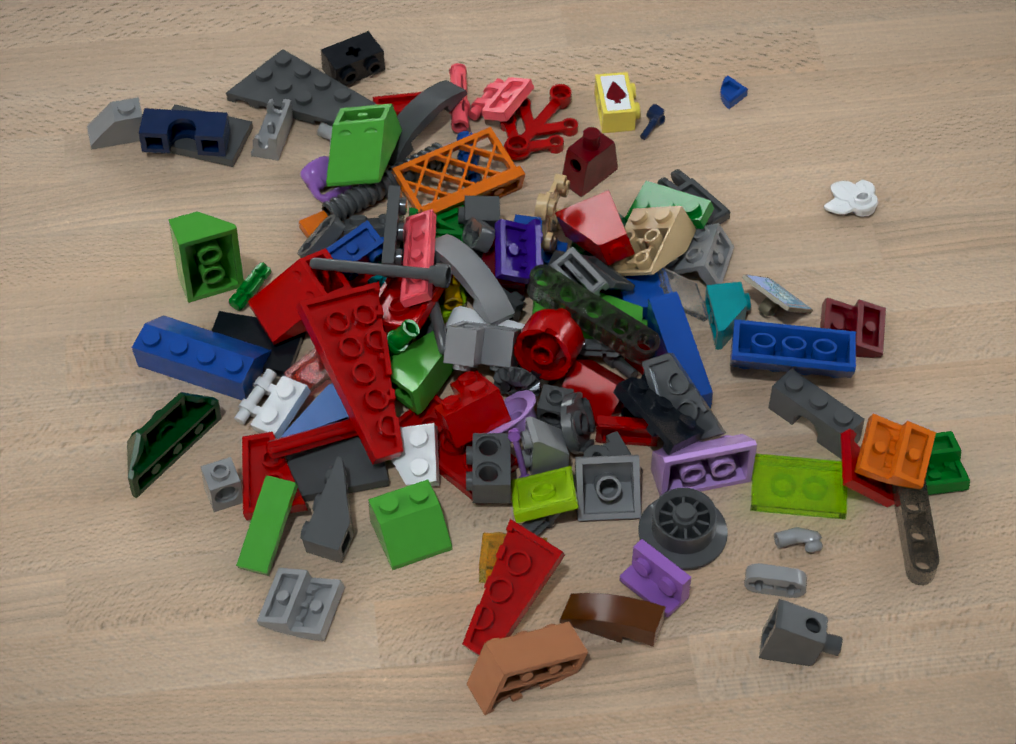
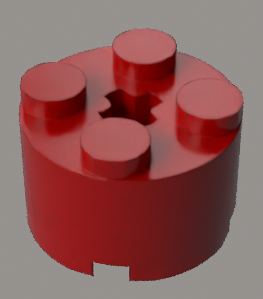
(549, 343)

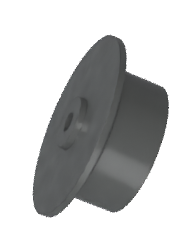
(684, 528)

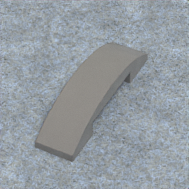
(476, 278)

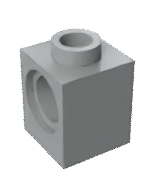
(222, 484)

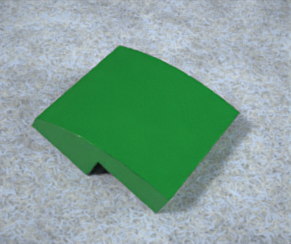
(945, 468)

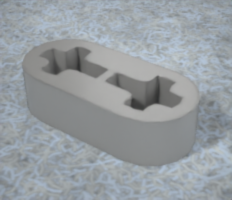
(775, 580)

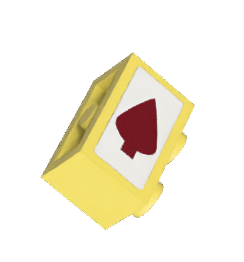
(615, 102)

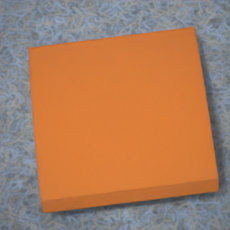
(895, 452)

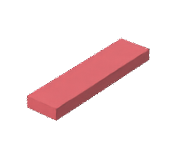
(418, 252)

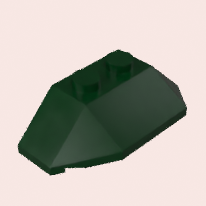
(168, 437)

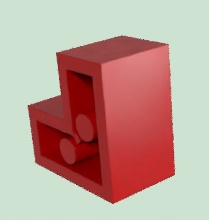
(472, 409)

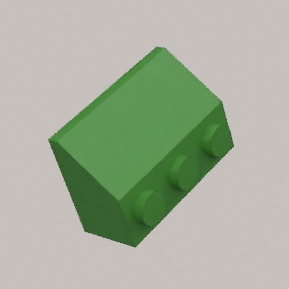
(206, 255)

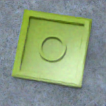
(544, 494)

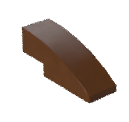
(615, 616)

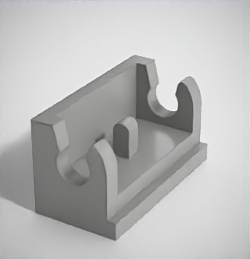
(274, 131)

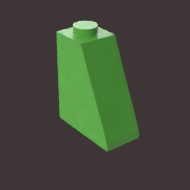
(419, 373)

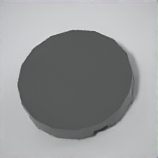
(577, 422)

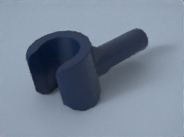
(656, 117)

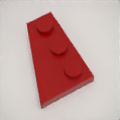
(256, 466)

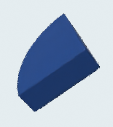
(732, 92)

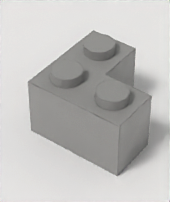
(480, 343)

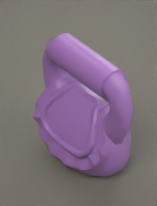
(315, 177)

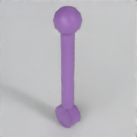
(514, 436)

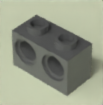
(490, 468)

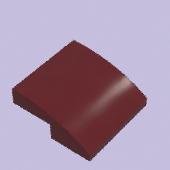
(863, 317)

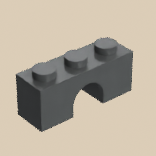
(797, 397)

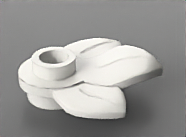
(853, 198)

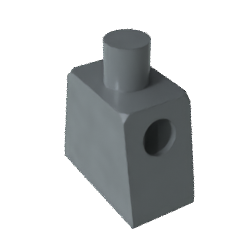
(797, 635)

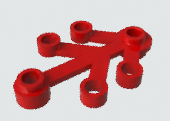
(521, 146)

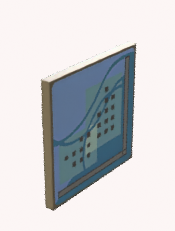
(776, 296)

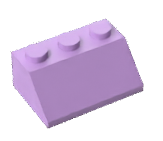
(705, 464)

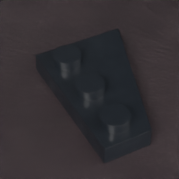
(662, 418)

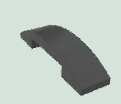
(421, 112)

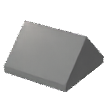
(608, 487)

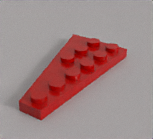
(357, 358)

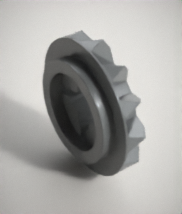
(516, 379)

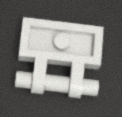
(278, 409)

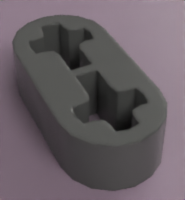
(478, 235)
(323, 236)

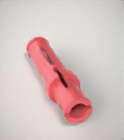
(460, 111)

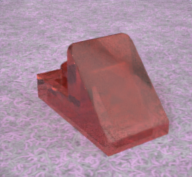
(309, 371)

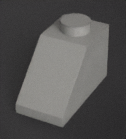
(116, 124)

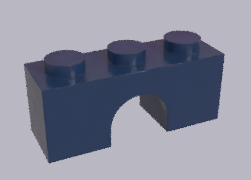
(163, 127)

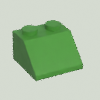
(409, 524)

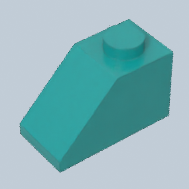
(723, 305)

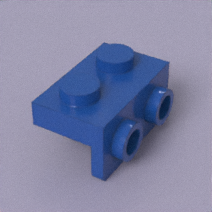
(359, 245)

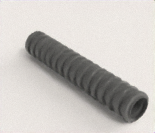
(368, 194)

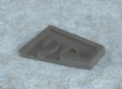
(394, 227)
(671, 381)

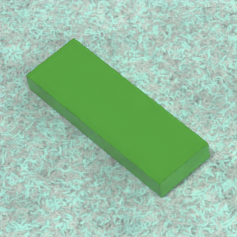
(267, 525)

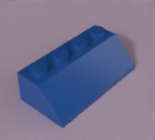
(793, 347)
(199, 356)

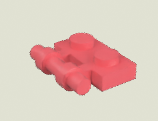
(501, 99)

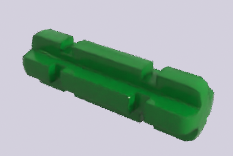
(250, 286)

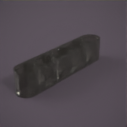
(588, 302)
(918, 522)

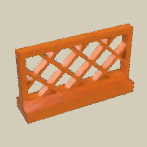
(496, 185)

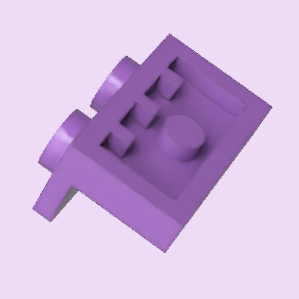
(656, 578)

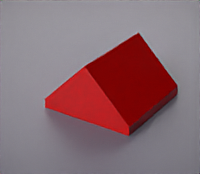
(596, 385)

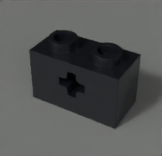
(353, 59)

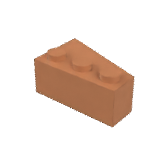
(524, 661)

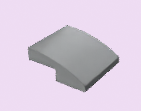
(301, 604)

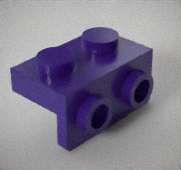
(517, 249)

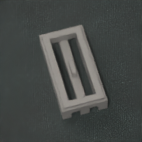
(572, 252)

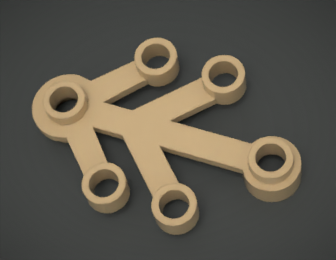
(546, 209)

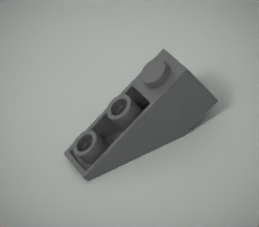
(331, 523)

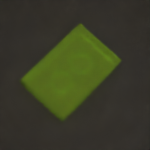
(798, 486)

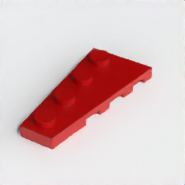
(516, 580)

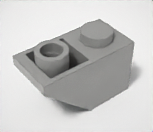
(543, 447)

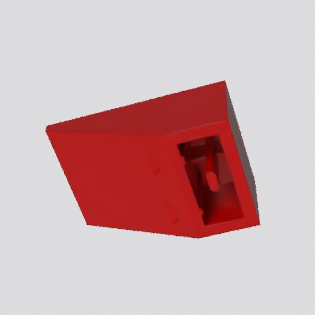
(278, 301)

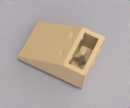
(657, 239)

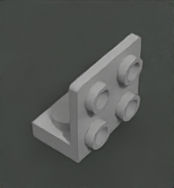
(707, 254)

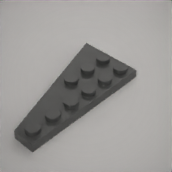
(311, 91)

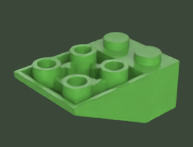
(362, 144)

